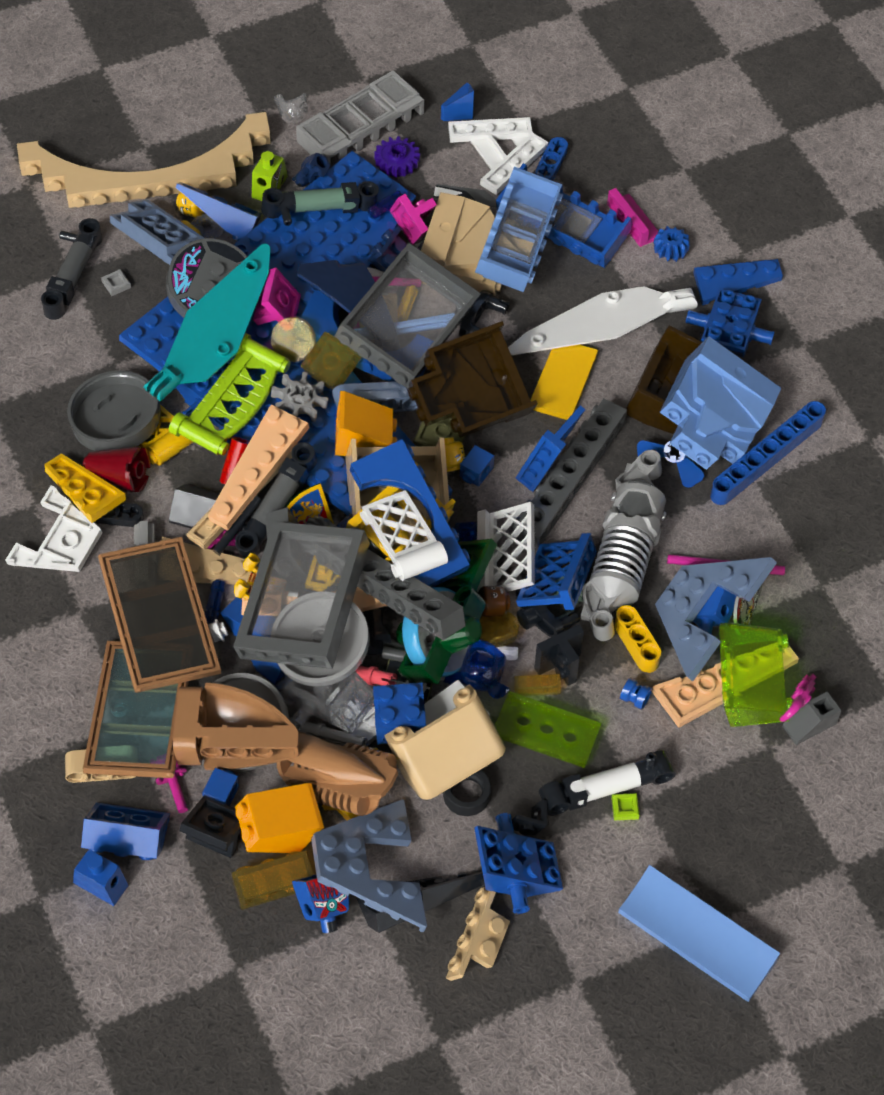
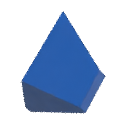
(459, 105)

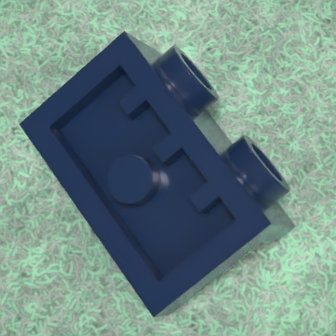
(386, 251)

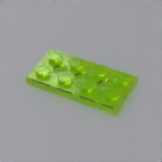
(553, 743)

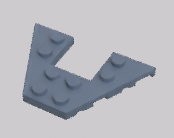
(690, 592)
(344, 866)

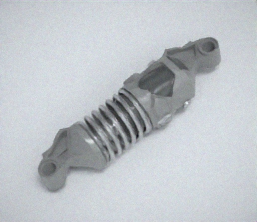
(628, 537)

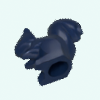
(311, 168)

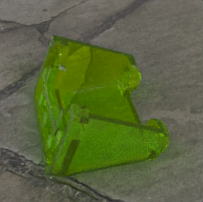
(753, 673)

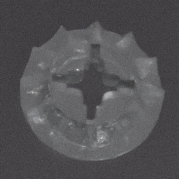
(203, 222)

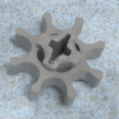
(300, 396)

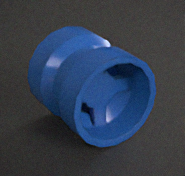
(636, 693)

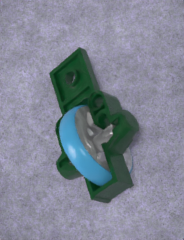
(440, 657)

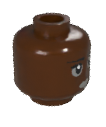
(496, 600)

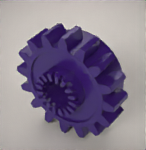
(397, 157)

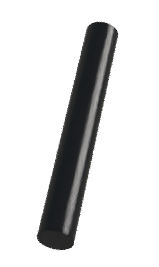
(229, 535)

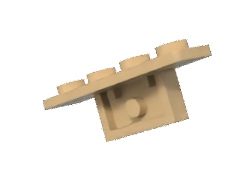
(480, 938)

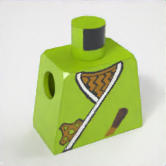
(269, 170)

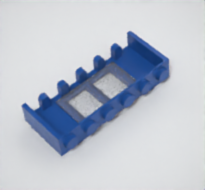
(585, 228)

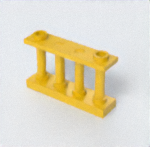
(357, 521)

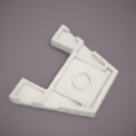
(67, 542)

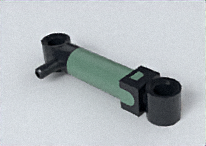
(346, 197)

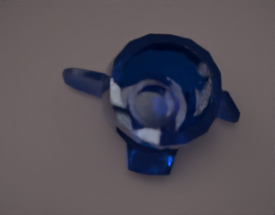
(482, 671)

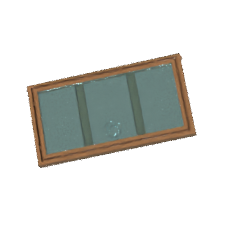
(130, 729)

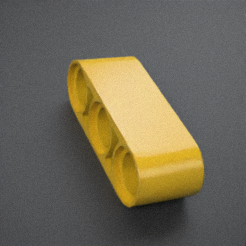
(637, 648)

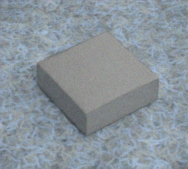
(116, 282)

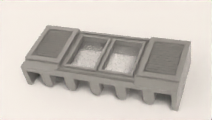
(360, 116)

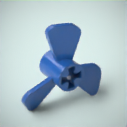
(688, 470)

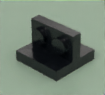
(561, 653)
(212, 826)

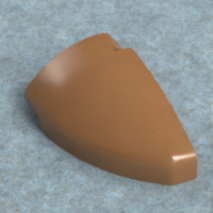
(230, 729)

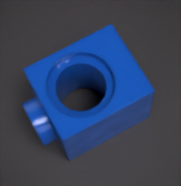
(476, 466)
(222, 786)

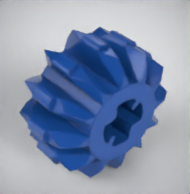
(671, 243)

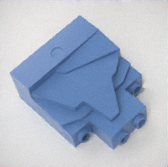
(717, 404)

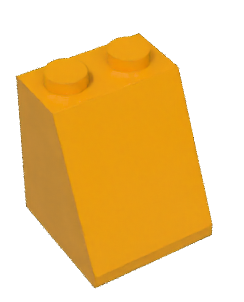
(362, 420)
(279, 819)

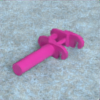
(175, 788)

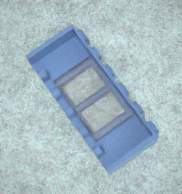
(520, 229)

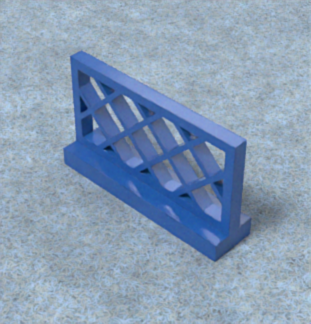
(546, 453)
(574, 573)

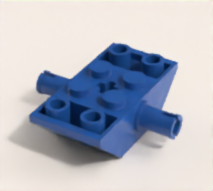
(732, 322)
(517, 863)

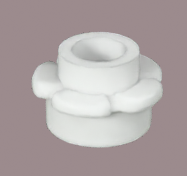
(218, 630)

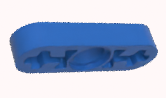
(551, 154)

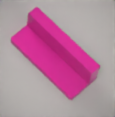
(641, 227)

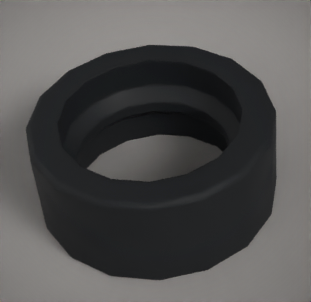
(470, 808)

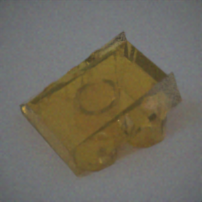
(330, 361)

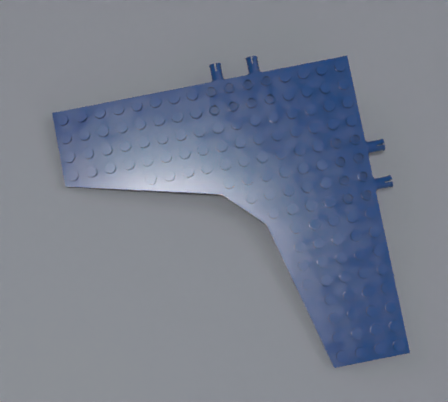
(309, 239)

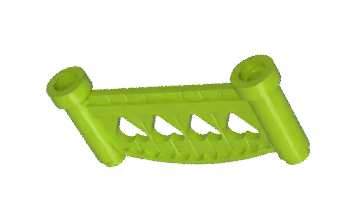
(198, 425)

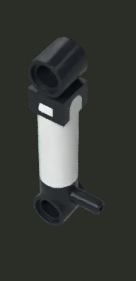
(577, 791)

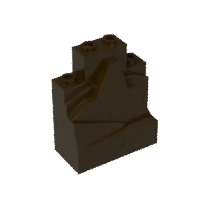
(659, 378)
(471, 383)

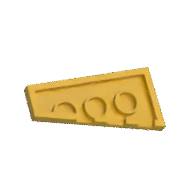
(85, 489)

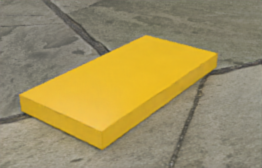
(564, 380)

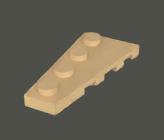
(209, 566)

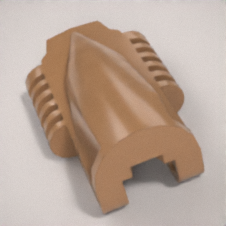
(344, 776)

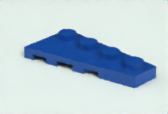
(735, 277)

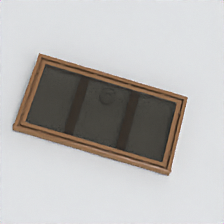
(159, 614)

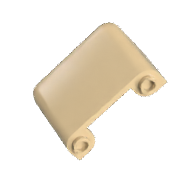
(447, 747)

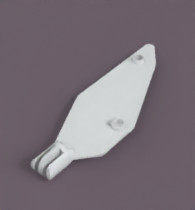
(604, 318)

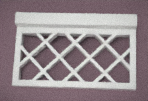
(488, 529)

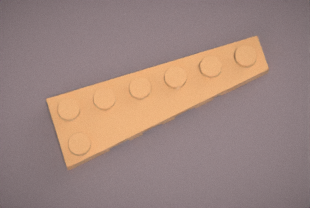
(263, 455)
(690, 699)

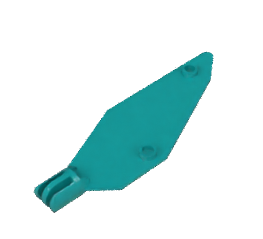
(214, 326)

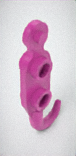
(800, 696)

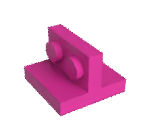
(411, 217)
(276, 300)

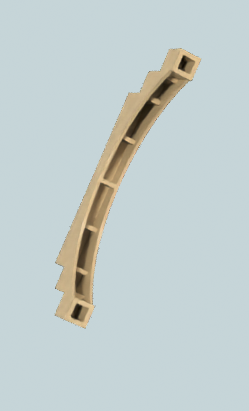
(93, 186)

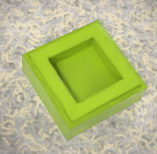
(625, 806)

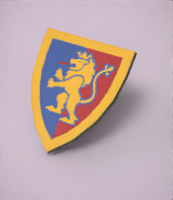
(309, 503)

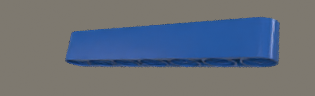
(767, 453)

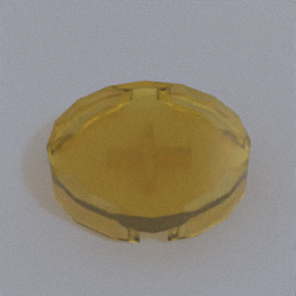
(293, 338)
(499, 630)

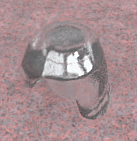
(293, 110)

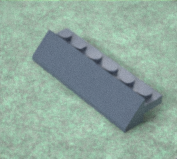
(154, 229)

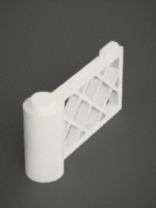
(417, 556)

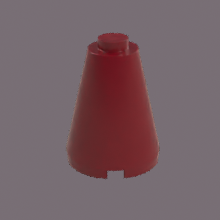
(120, 466)

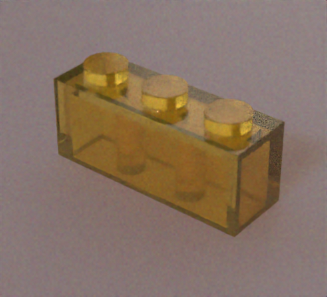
(270, 879)

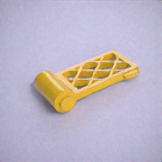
(165, 444)

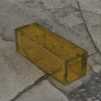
(537, 685)

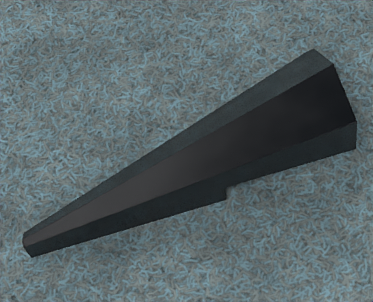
(434, 893)

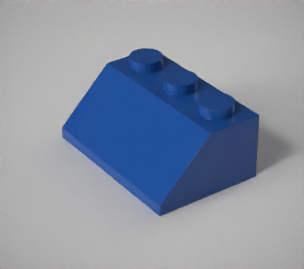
(125, 831)

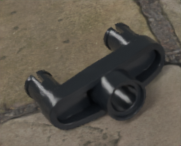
(485, 301)
(543, 619)

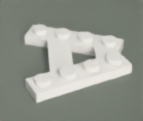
(484, 136)

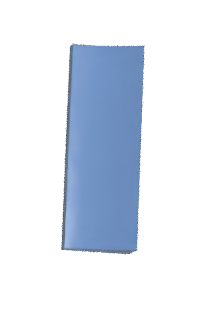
(699, 933)

